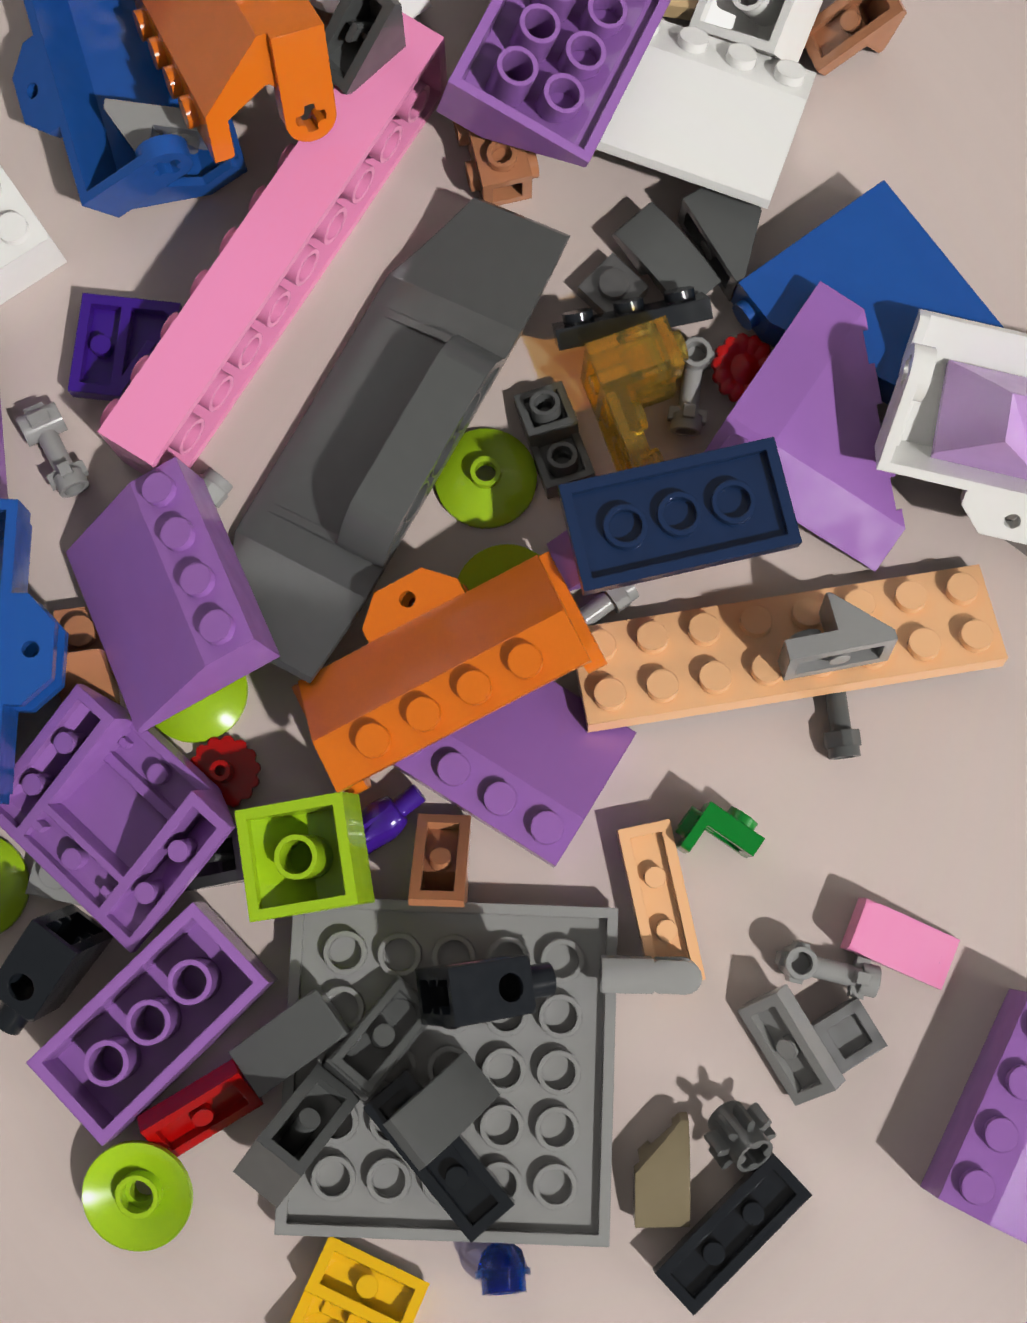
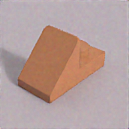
(849, 27)
(85, 655)
(440, 861)

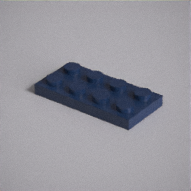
(679, 516)

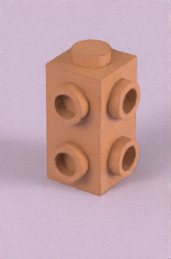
(496, 169)

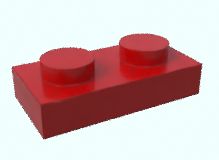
(199, 1109)

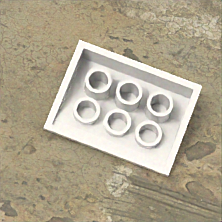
(710, 113)

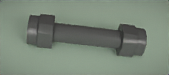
(841, 740)

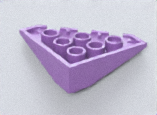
(823, 412)

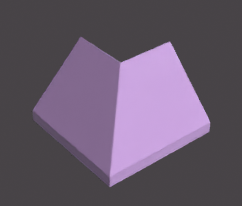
(982, 420)

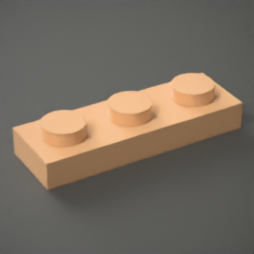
(658, 891)

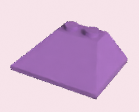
(114, 814)

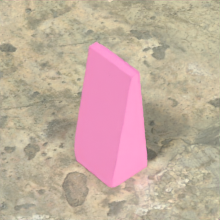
(900, 943)

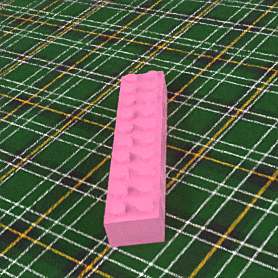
(273, 261)

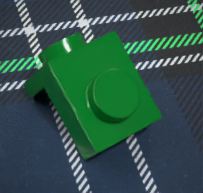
(730, 827)

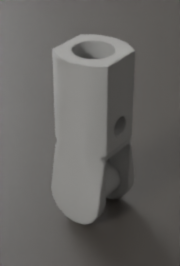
(648, 974)

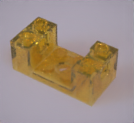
(625, 376)

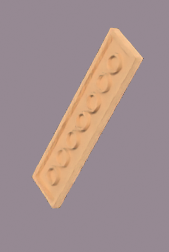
(731, 651)

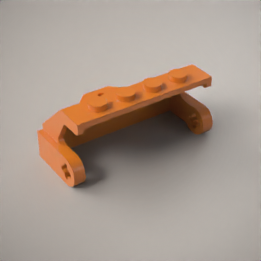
(228, 50)
(442, 664)

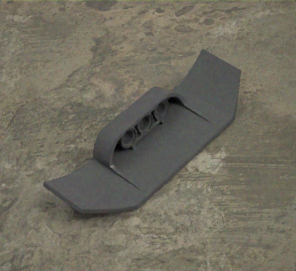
(388, 425)

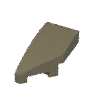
(663, 1178)

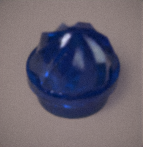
(502, 1270)

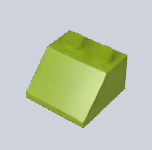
(304, 856)

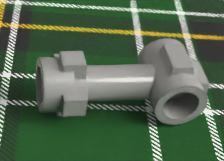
(687, 417)
(43, 426)
(801, 963)

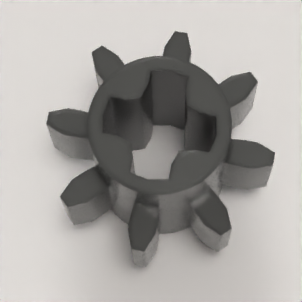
(740, 1136)

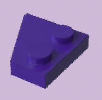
(111, 340)

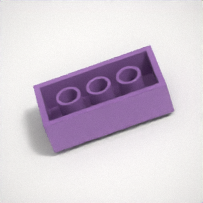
(151, 1022)

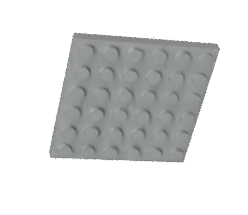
(552, 1068)

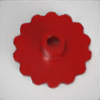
(738, 363)
(229, 767)

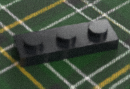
(679, 305)
(456, 1175)
(731, 1233)

